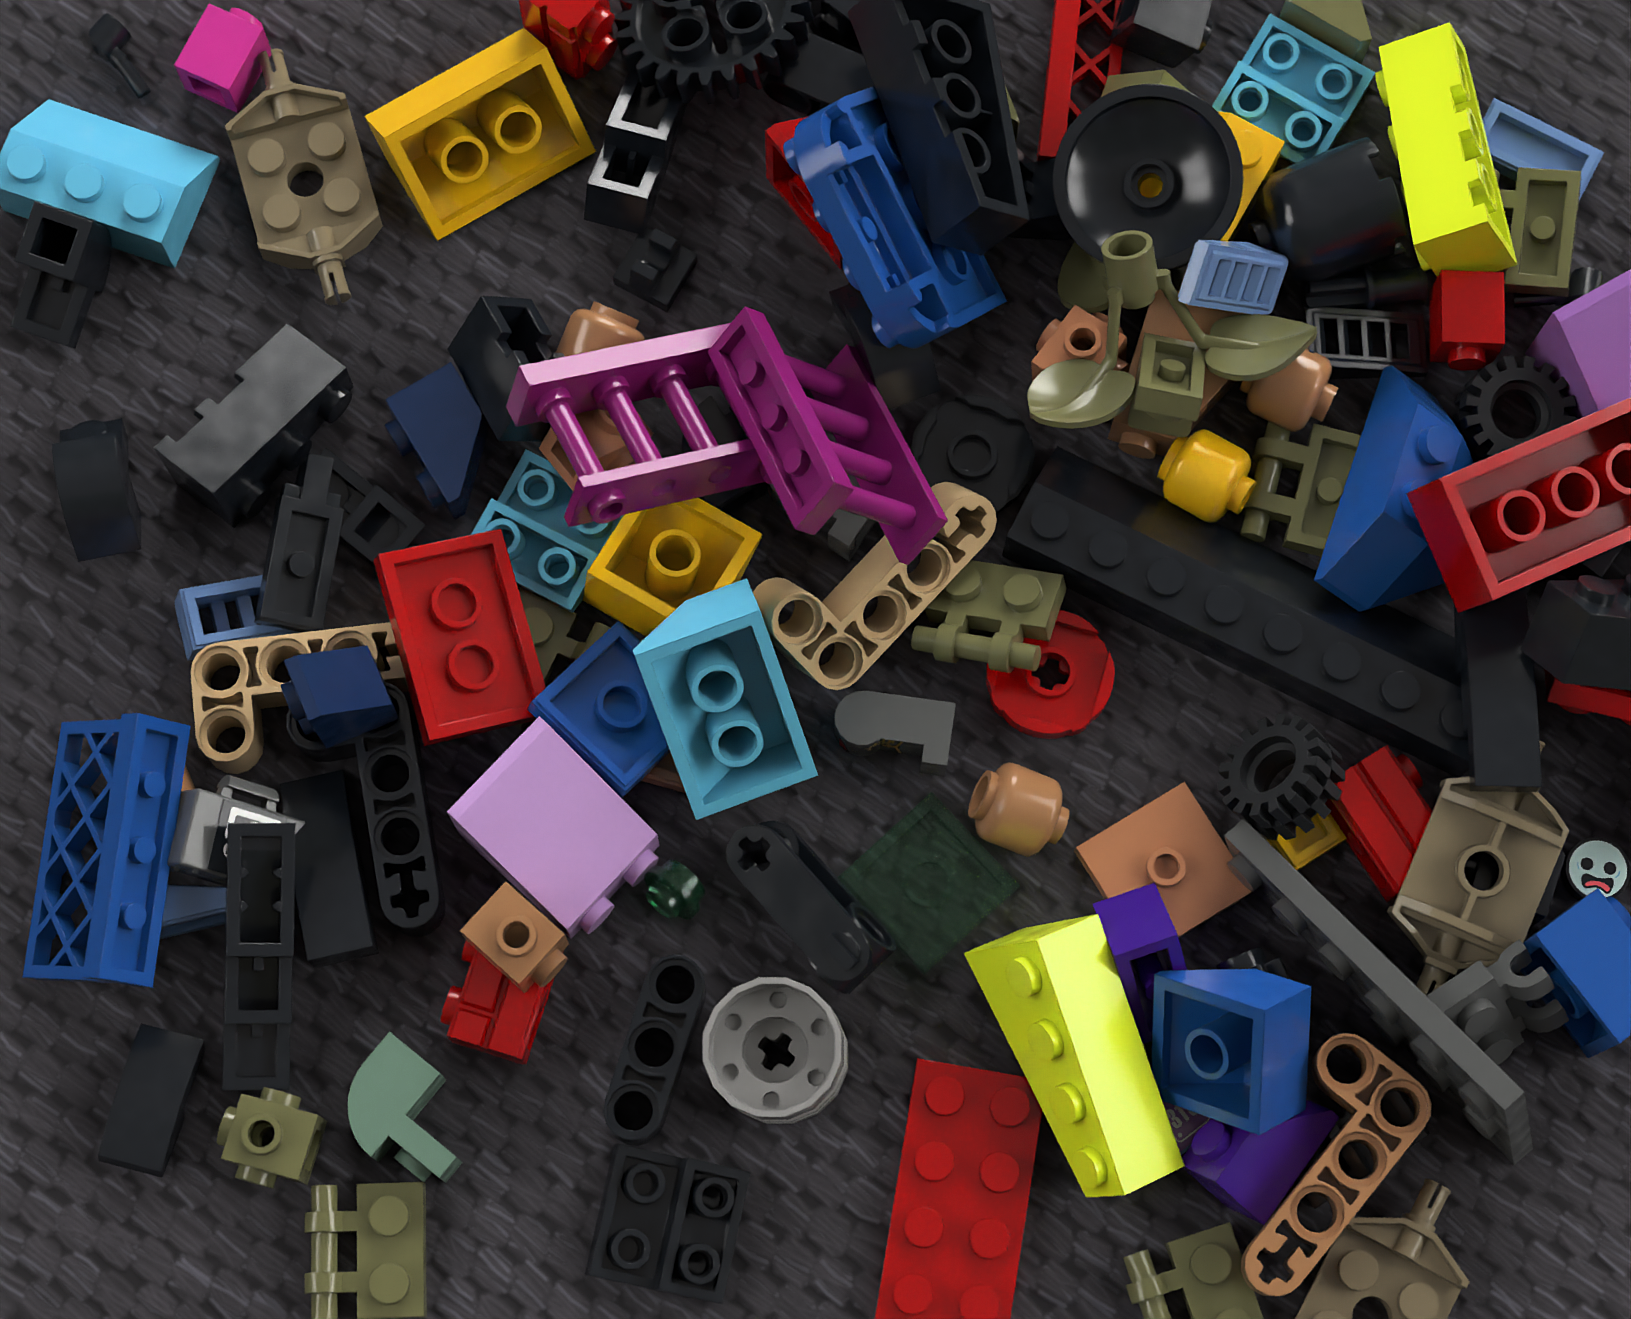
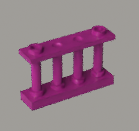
(611, 382)
(796, 451)

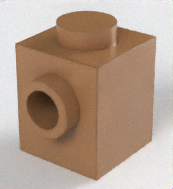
(517, 939)

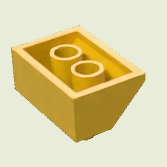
(481, 133)

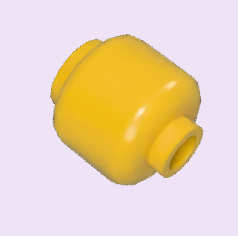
(1206, 476)

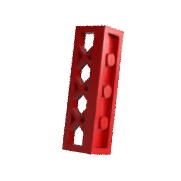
(1060, 67)

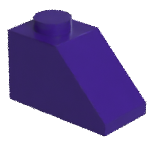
(1141, 946)
(1256, 1170)

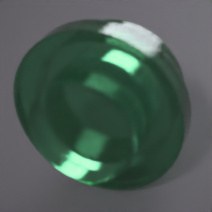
(674, 890)

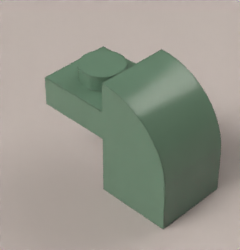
(387, 1098)

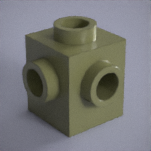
(294, 1141)

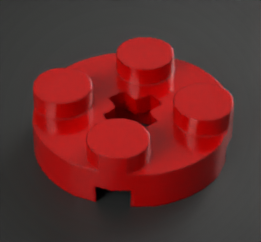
(1067, 706)

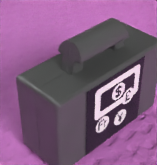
(203, 821)

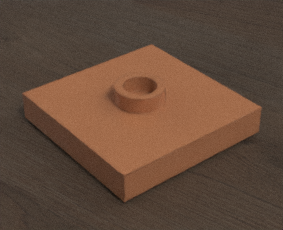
(1168, 846)

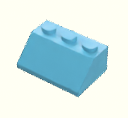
(108, 173)
(723, 701)

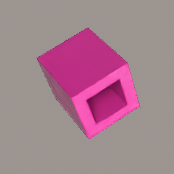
(222, 56)

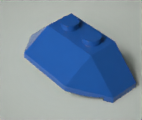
(1375, 537)

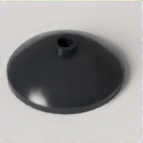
(1142, 136)

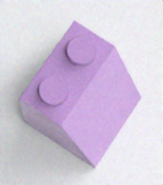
(555, 830)

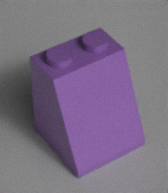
(1590, 346)

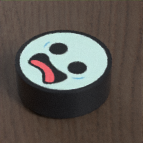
(1595, 865)

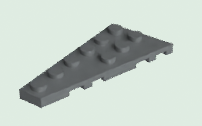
(1399, 1008)

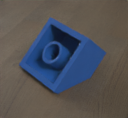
(1590, 967)
(1232, 1045)

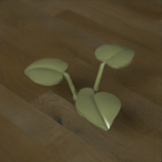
(1088, 394)

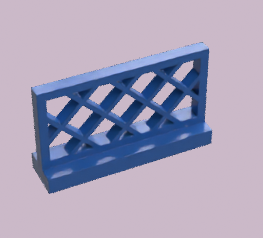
(131, 853)

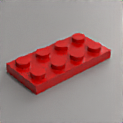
(960, 1195)

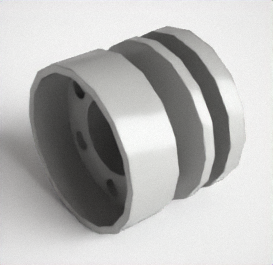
(768, 1012)

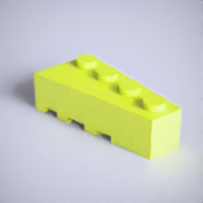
(1443, 154)
(1080, 1051)

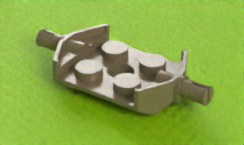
(297, 131)
(1439, 907)
(1392, 1262)

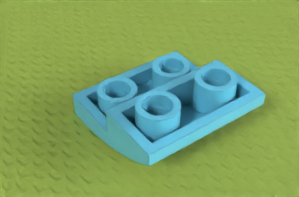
(1294, 89)
(541, 546)

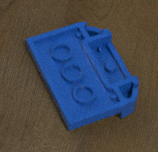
(876, 222)

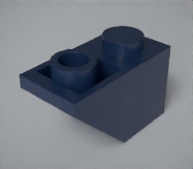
(444, 431)
(337, 694)

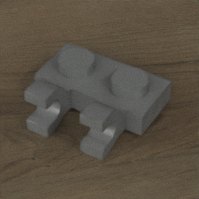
(1497, 1003)

